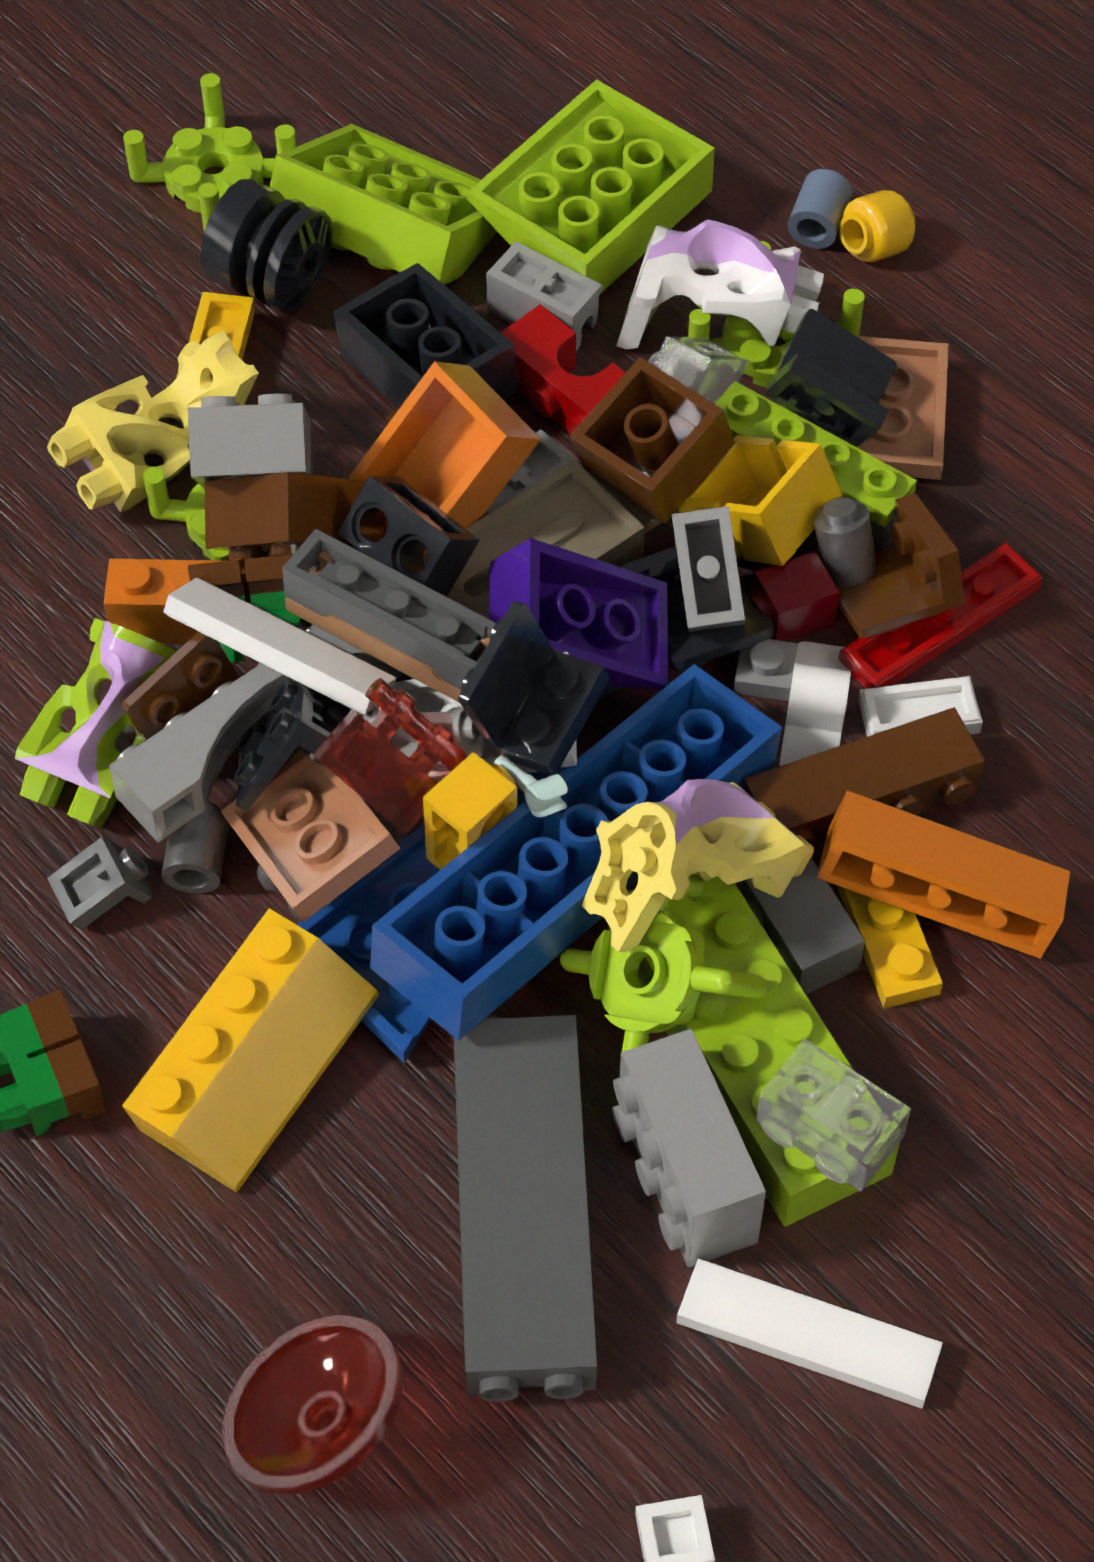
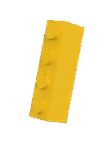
(251, 1050)

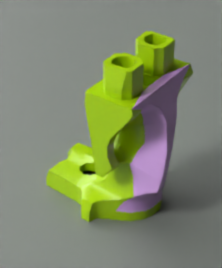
(91, 745)

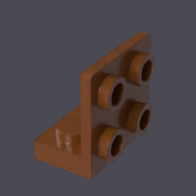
(911, 579)
(178, 686)

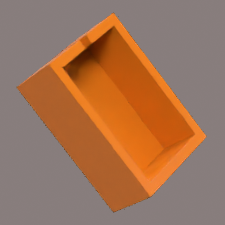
(451, 443)

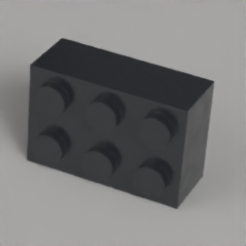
(411, 322)

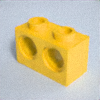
(465, 807)

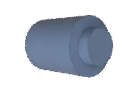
(819, 208)

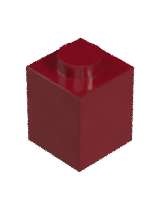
(796, 597)

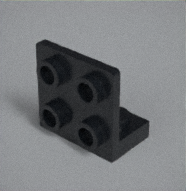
(833, 379)
(528, 695)
(297, 718)

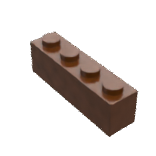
(901, 767)

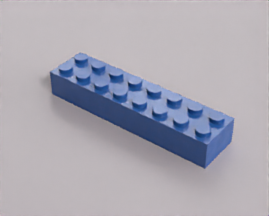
(520, 887)

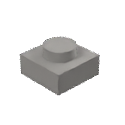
(766, 670)

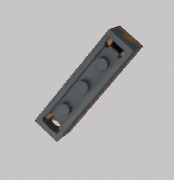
(384, 613)

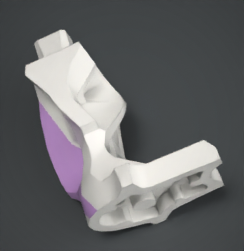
(744, 280)

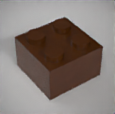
(652, 439)
(275, 512)

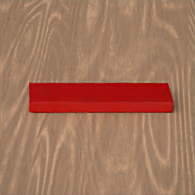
(989, 590)

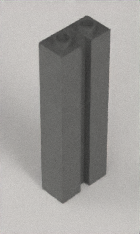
(524, 1210)

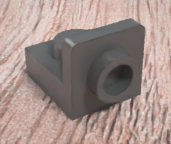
(98, 881)

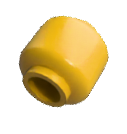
(877, 226)

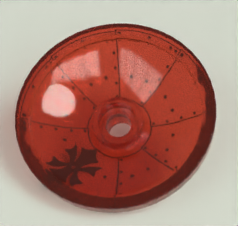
(312, 1405)

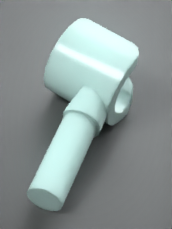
(542, 795)

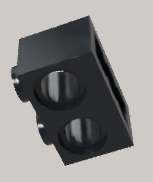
(412, 528)

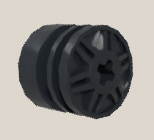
(266, 245)

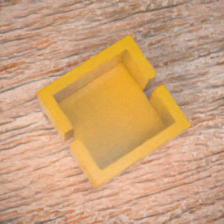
(768, 494)

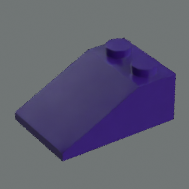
(588, 610)

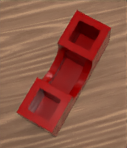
(543, 362)

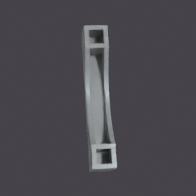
(174, 771)

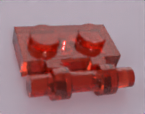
(380, 771)

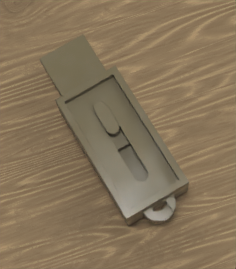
(561, 510)

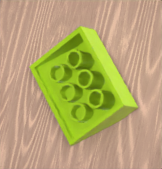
(596, 184)
(387, 201)

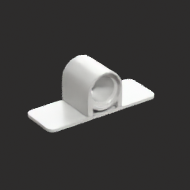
(815, 702)

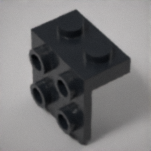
(699, 646)

